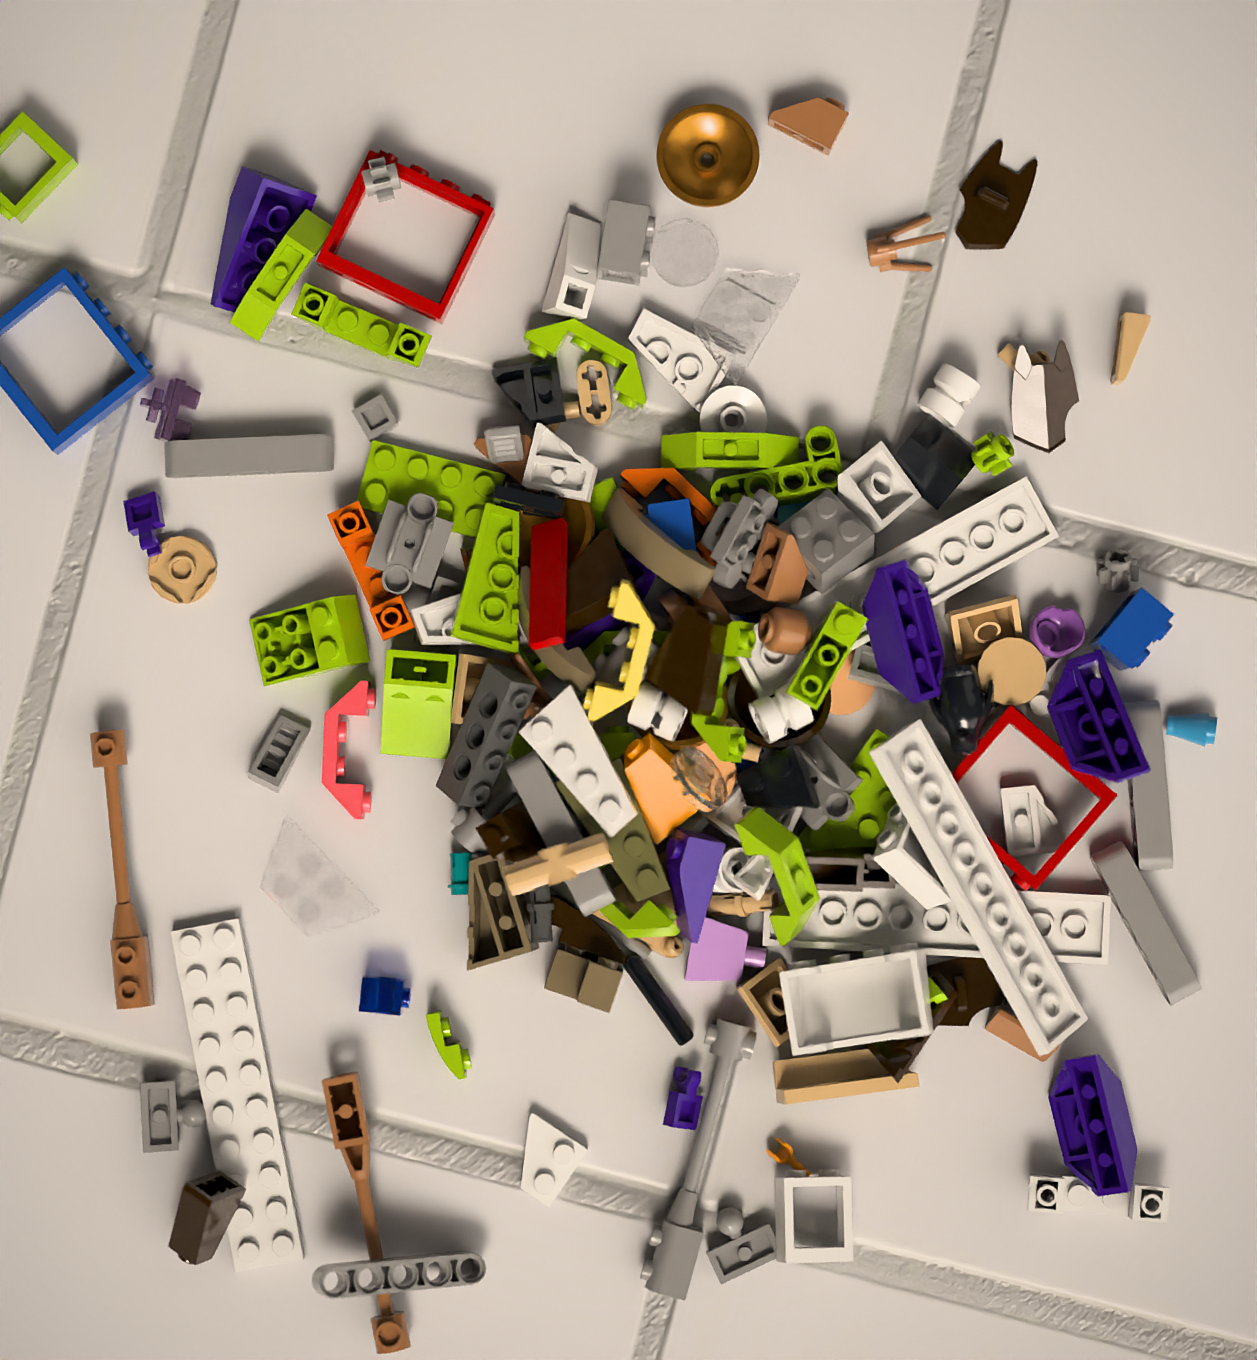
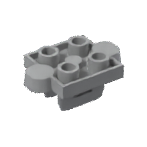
(740, 537)
(409, 544)
(832, 782)

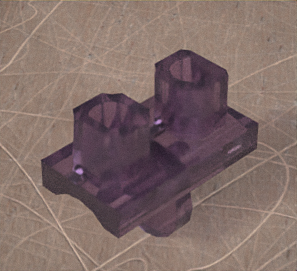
(176, 395)

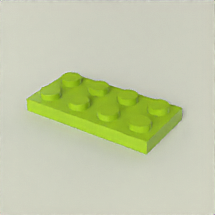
(457, 487)
(872, 805)

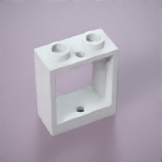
(902, 867)
(785, 1224)

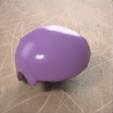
(1056, 631)

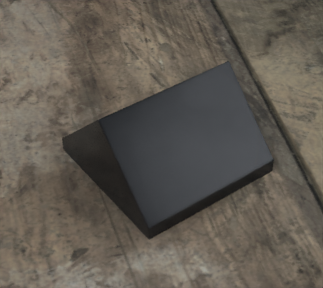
(934, 461)

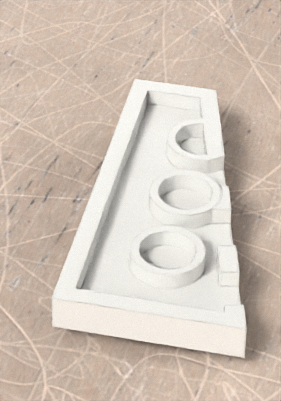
(579, 759)

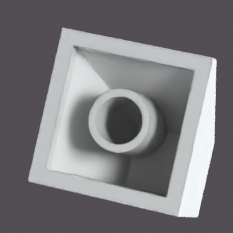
(876, 488)

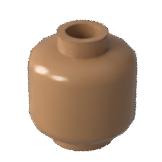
(784, 631)

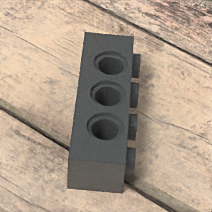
(485, 735)

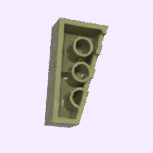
(631, 847)

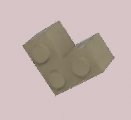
(584, 979)

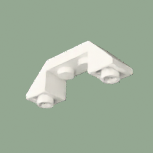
(1070, 1194)

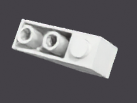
(574, 270)

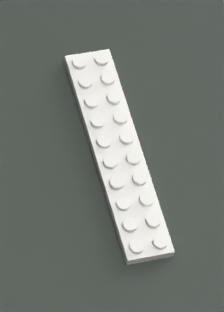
(944, 559)
(979, 886)
(879, 918)
(237, 1091)

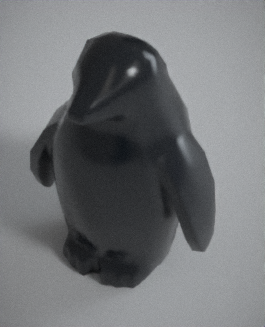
(962, 706)

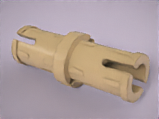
(742, 903)

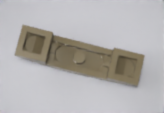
(654, 548)
(568, 665)

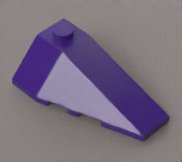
(255, 224)

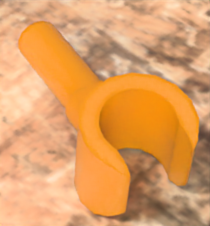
(786, 1156)

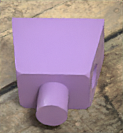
(721, 953)

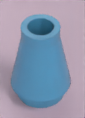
(1193, 728)

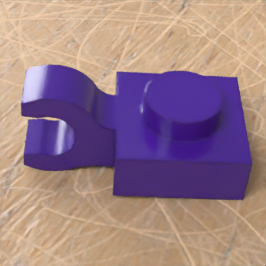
(143, 518)
(684, 1105)

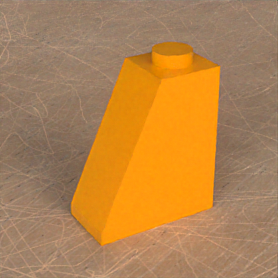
(654, 788)

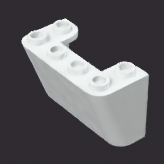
(857, 999)

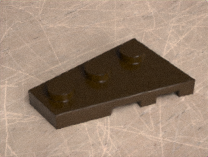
(899, 1054)

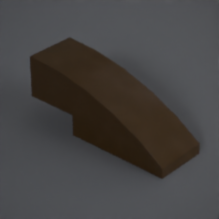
(847, 870)
(583, 932)

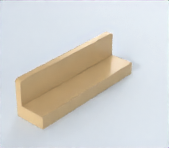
(834, 1077)

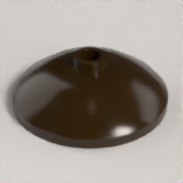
(738, 699)

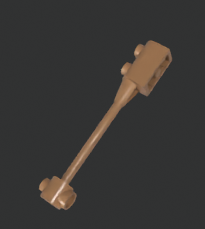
(128, 947)
(353, 1138)

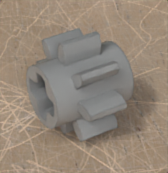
(381, 179)
(1117, 571)

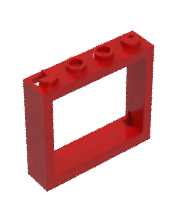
(445, 191)
(1056, 753)

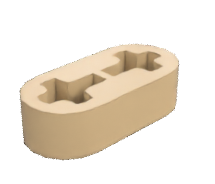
(602, 392)

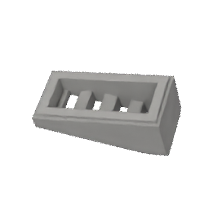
(504, 444)
(283, 770)

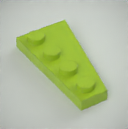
(489, 594)

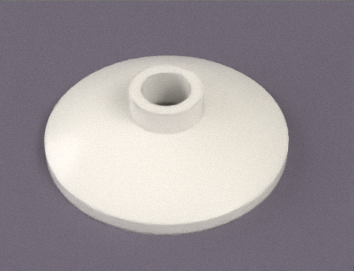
(740, 403)

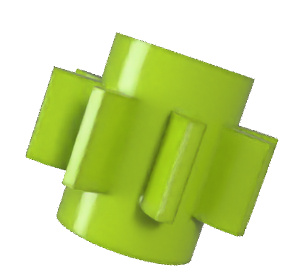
(992, 453)

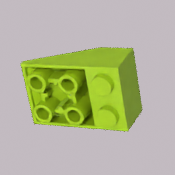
(309, 639)
(418, 703)

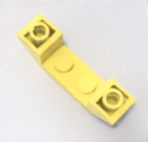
(608, 696)

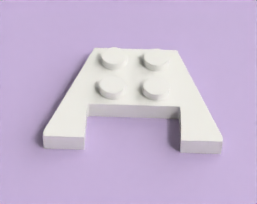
(758, 870)

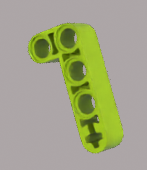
(775, 478)

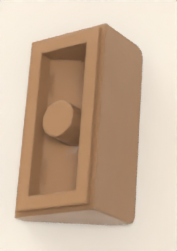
(1010, 1030)

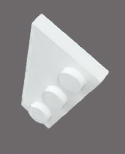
(677, 357)
(435, 623)

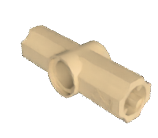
(558, 864)

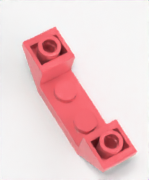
(354, 703)

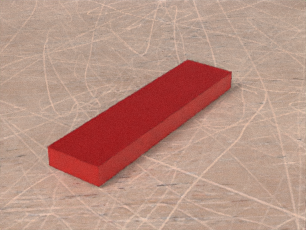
(548, 584)

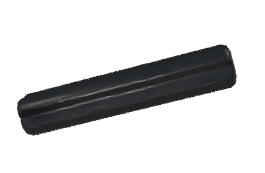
(658, 1000)

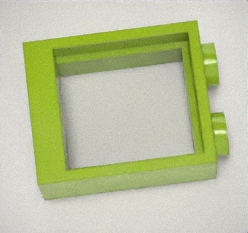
(46, 185)

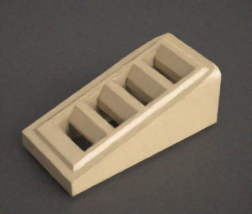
(1128, 339)

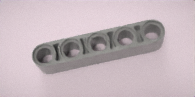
(248, 456)
(1150, 792)
(557, 826)
(1145, 922)
(383, 1269)

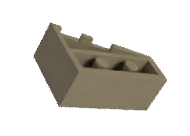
(497, 920)

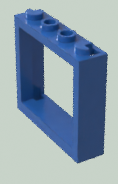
(119, 338)

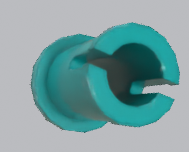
(459, 873)

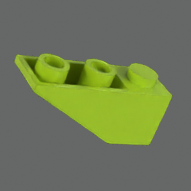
(826, 654)

